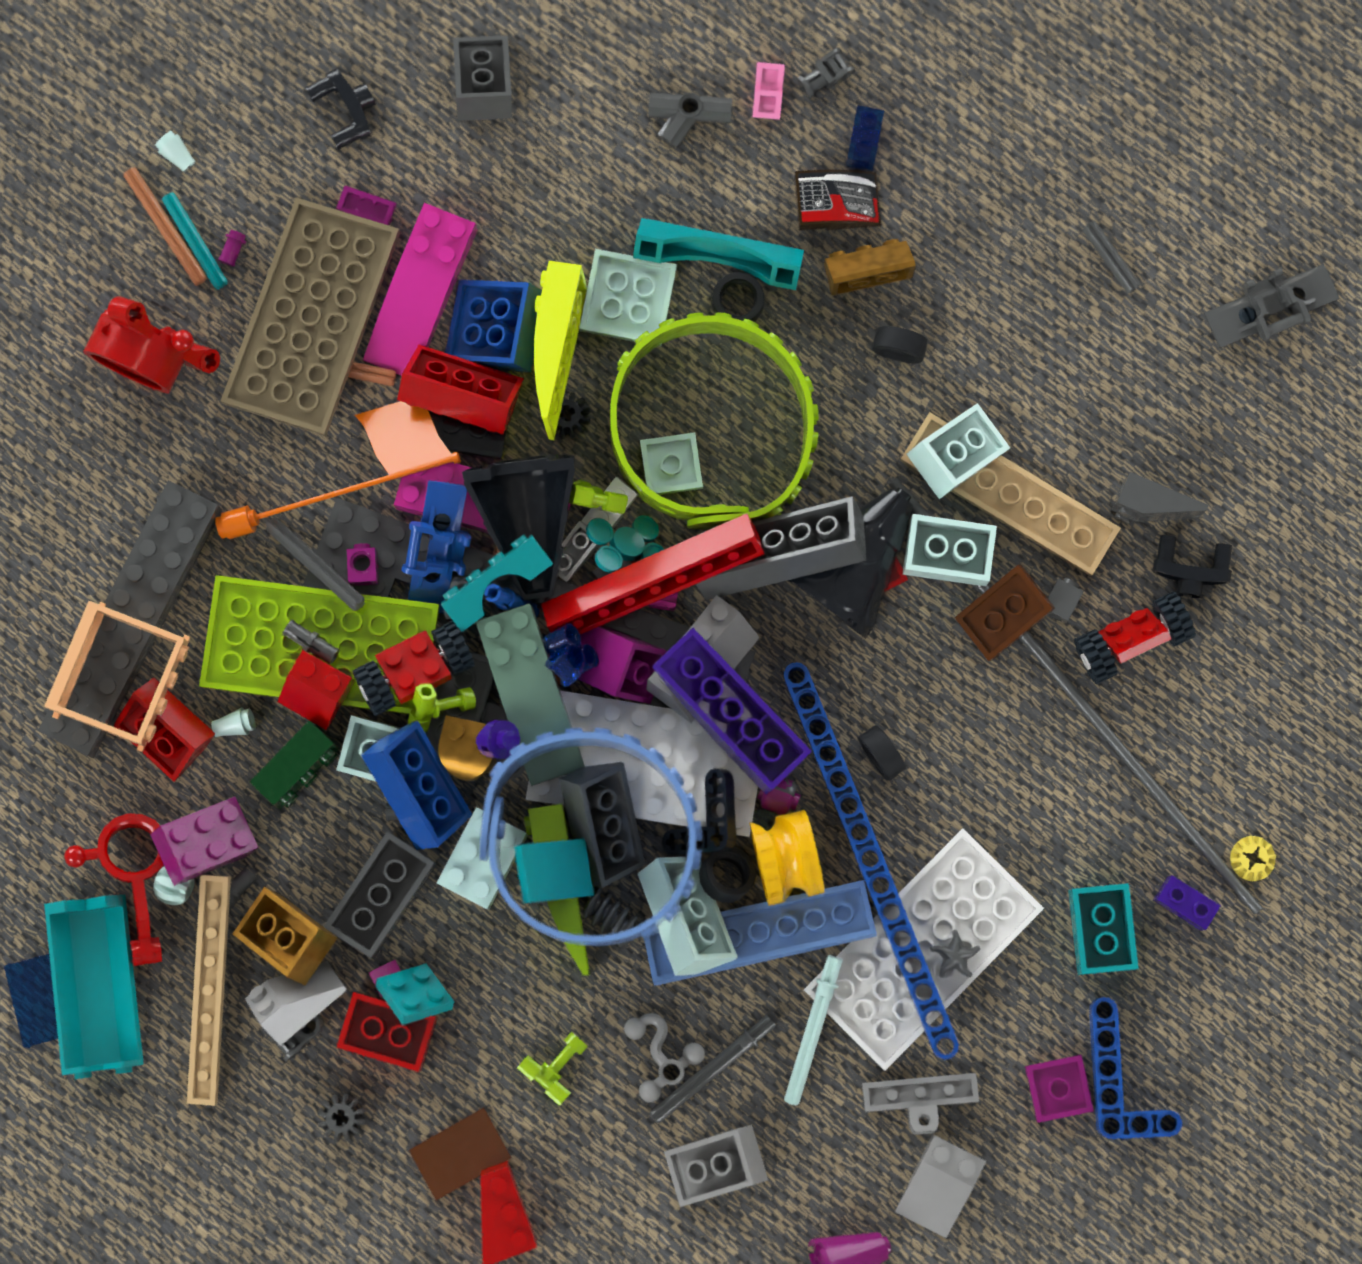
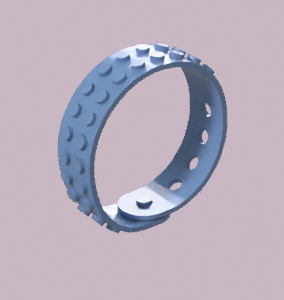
(494, 827)

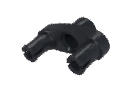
(355, 99)
(1192, 578)

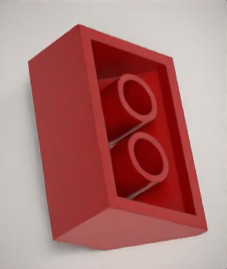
(178, 733)

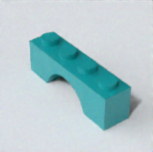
(525, 560)

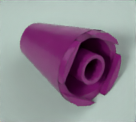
(850, 1249)

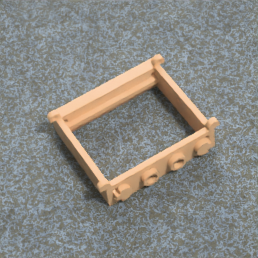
(77, 656)

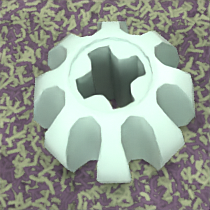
(171, 894)

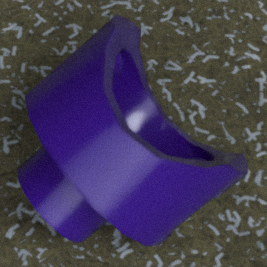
(499, 738)

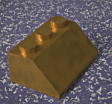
(869, 267)

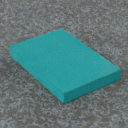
(553, 870)

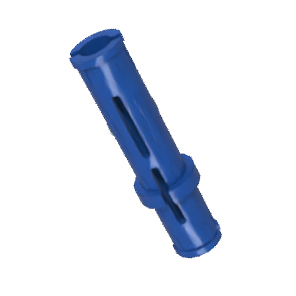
(506, 598)

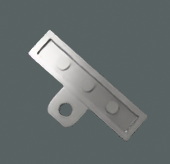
(920, 1097)

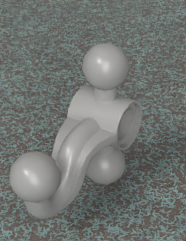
(692, 1054)

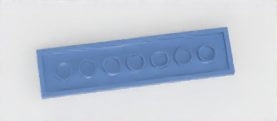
(782, 929)

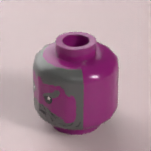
(780, 798)

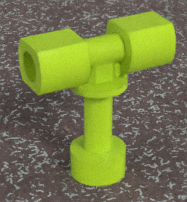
(593, 497)
(428, 706)
(547, 1074)

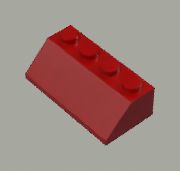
(459, 389)

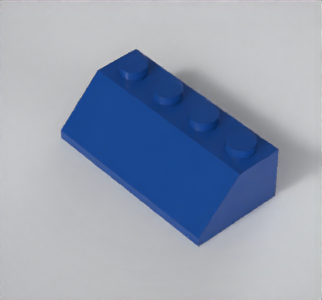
(417, 786)

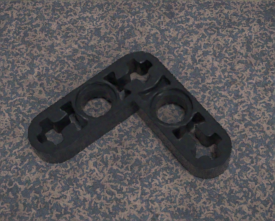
(711, 831)

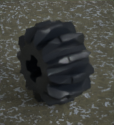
(576, 419)

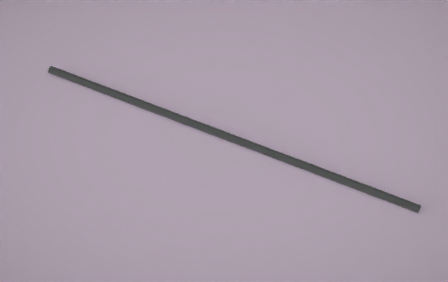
(1121, 750)

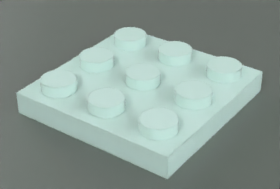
(626, 295)

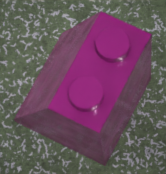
(623, 663)

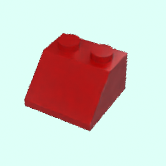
(315, 690)

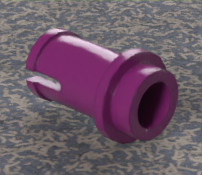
(232, 247)

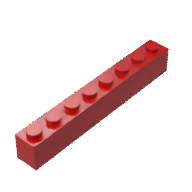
(655, 576)

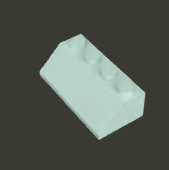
(697, 935)

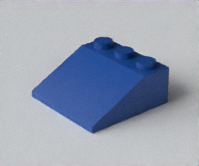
(494, 324)

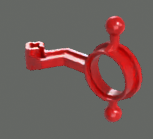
(145, 949)

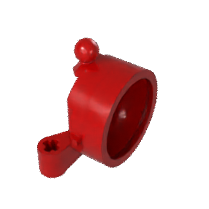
(141, 352)

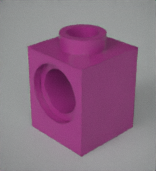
(370, 575)

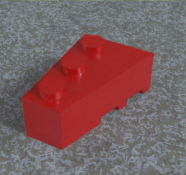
(503, 1216)

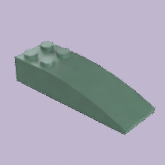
(528, 688)

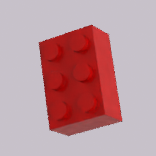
(377, 1033)

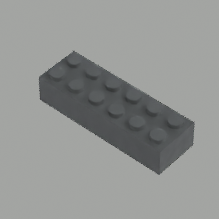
(797, 547)

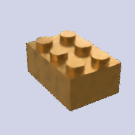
(284, 936)

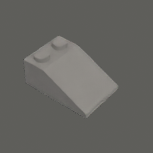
(287, 1005)
(716, 1165)
(940, 1186)

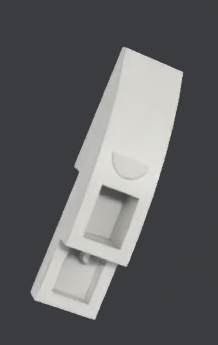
(578, 545)

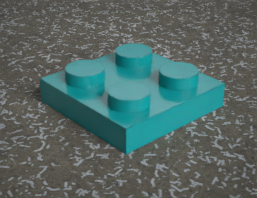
(414, 994)

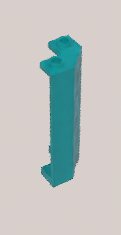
(93, 985)

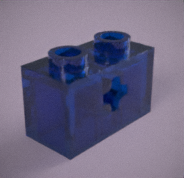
(865, 138)

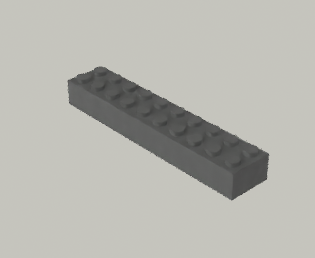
(144, 592)

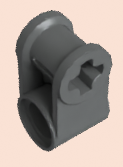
(299, 1040)

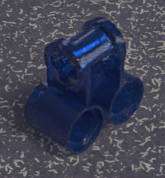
(567, 654)

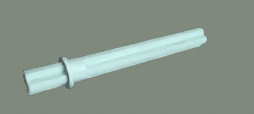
(824, 994)

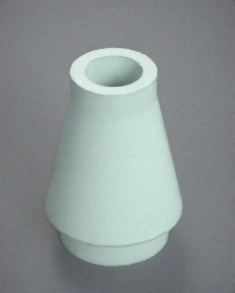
(175, 151)
(235, 723)

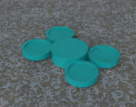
(625, 543)

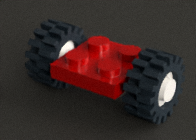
(1134, 636)
(413, 664)

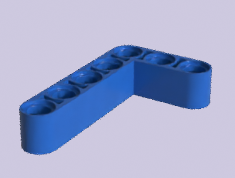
(1114, 1082)

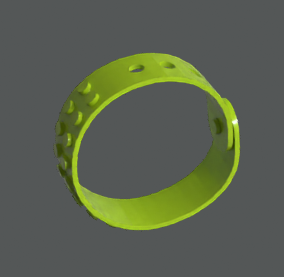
(748, 331)

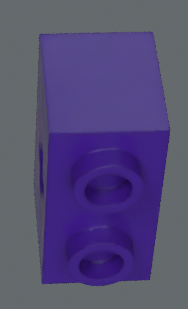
(1186, 903)

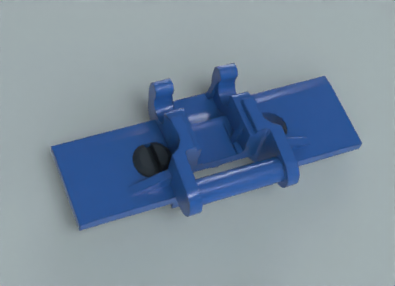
(446, 545)

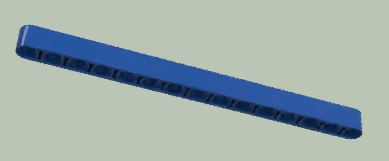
(870, 844)

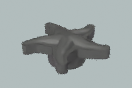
(955, 956)

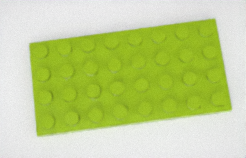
(253, 657)

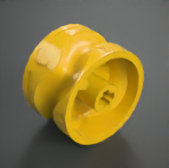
(787, 857)

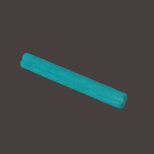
(194, 241)

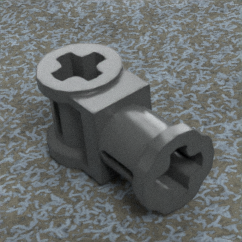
(827, 72)

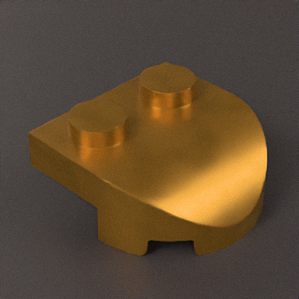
(459, 749)

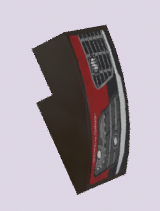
(836, 199)

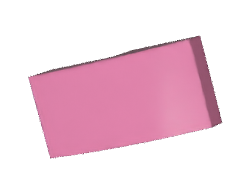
(768, 90)

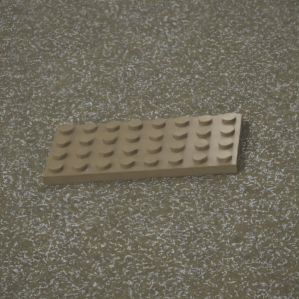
(310, 316)

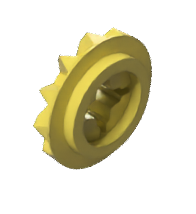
(1241, 864)

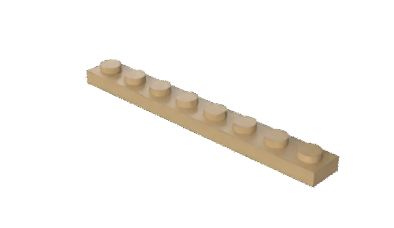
(208, 989)

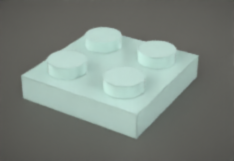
(671, 463)

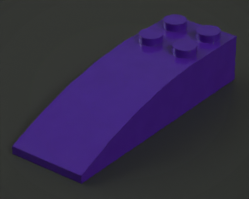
(731, 711)

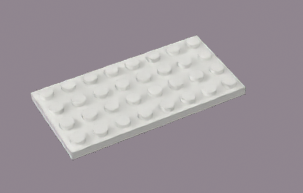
(678, 740)
(954, 891)

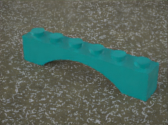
(671, 242)

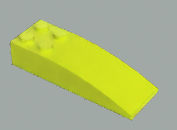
(555, 336)

